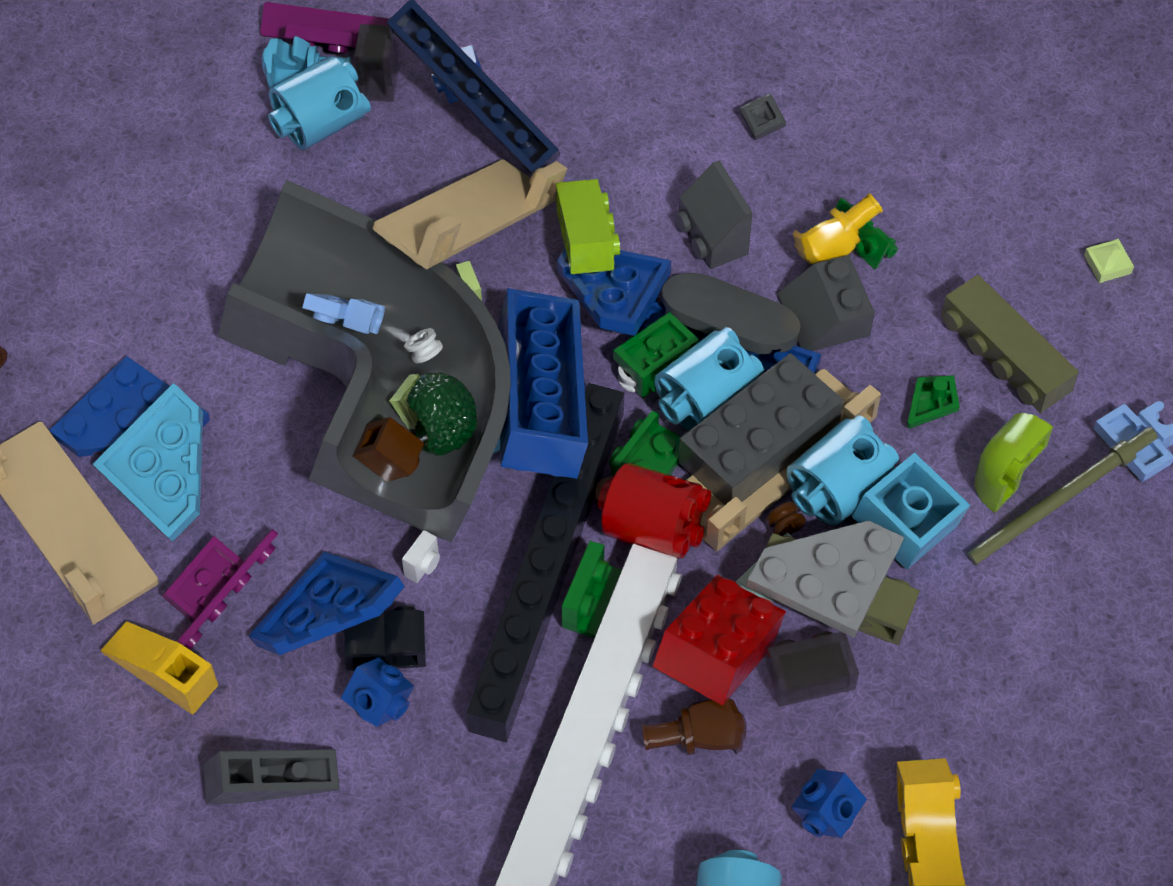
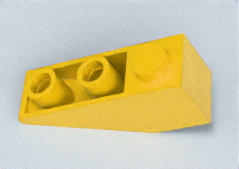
(163, 665)

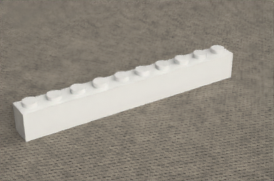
(590, 721)

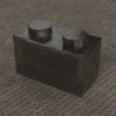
(377, 62)
(811, 668)

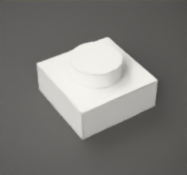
(421, 557)

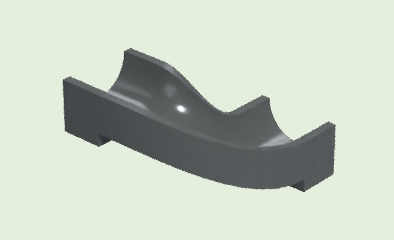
(335, 252)

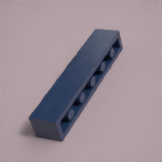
(472, 87)

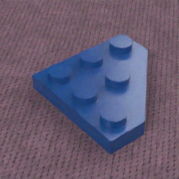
(622, 296)
(110, 409)
(324, 602)

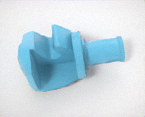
(285, 60)

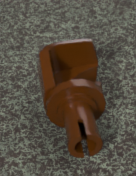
(702, 726)

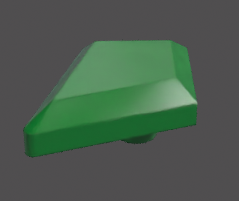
(933, 399)

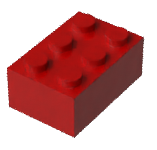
(719, 639)

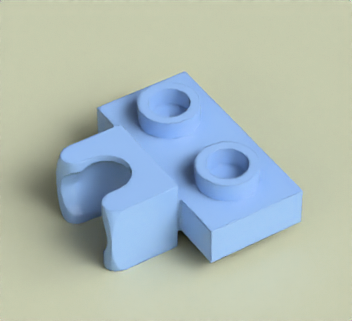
(353, 314)
(1124, 424)

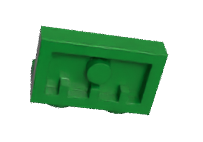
(653, 351)
(648, 447)
(589, 592)

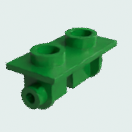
(873, 242)

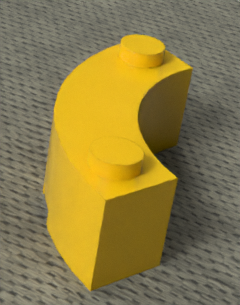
(928, 819)

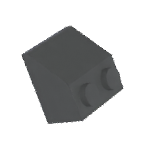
(715, 217)
(829, 304)

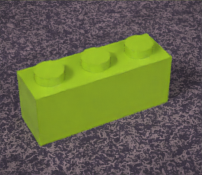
(586, 226)

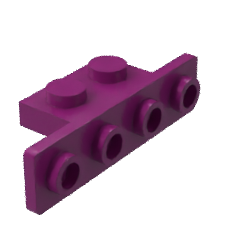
(315, 25)
(209, 579)

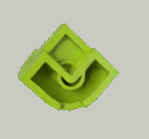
(1008, 456)

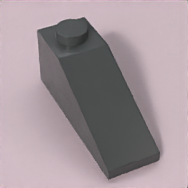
(268, 775)

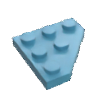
(160, 462)

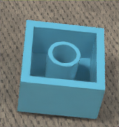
(914, 505)

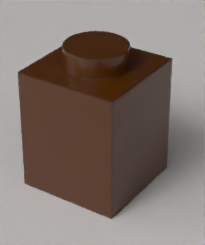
(389, 449)

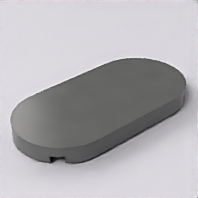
(713, 304)

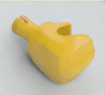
(837, 235)

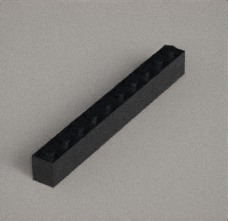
(543, 575)

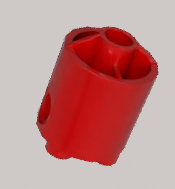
(653, 510)

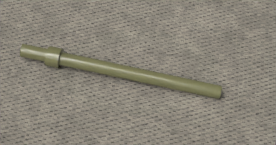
(1119, 455)

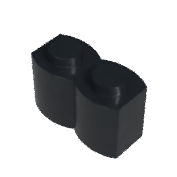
(392, 636)

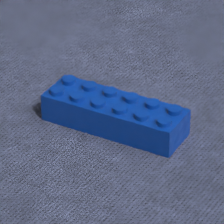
(547, 393)

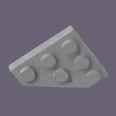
(829, 573)

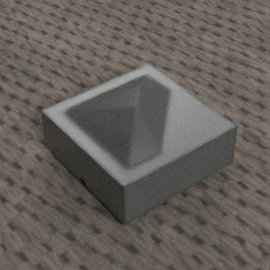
(762, 116)

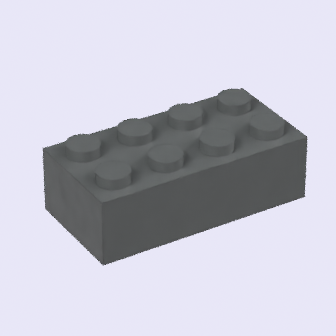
(760, 430)

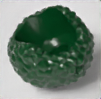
(444, 412)

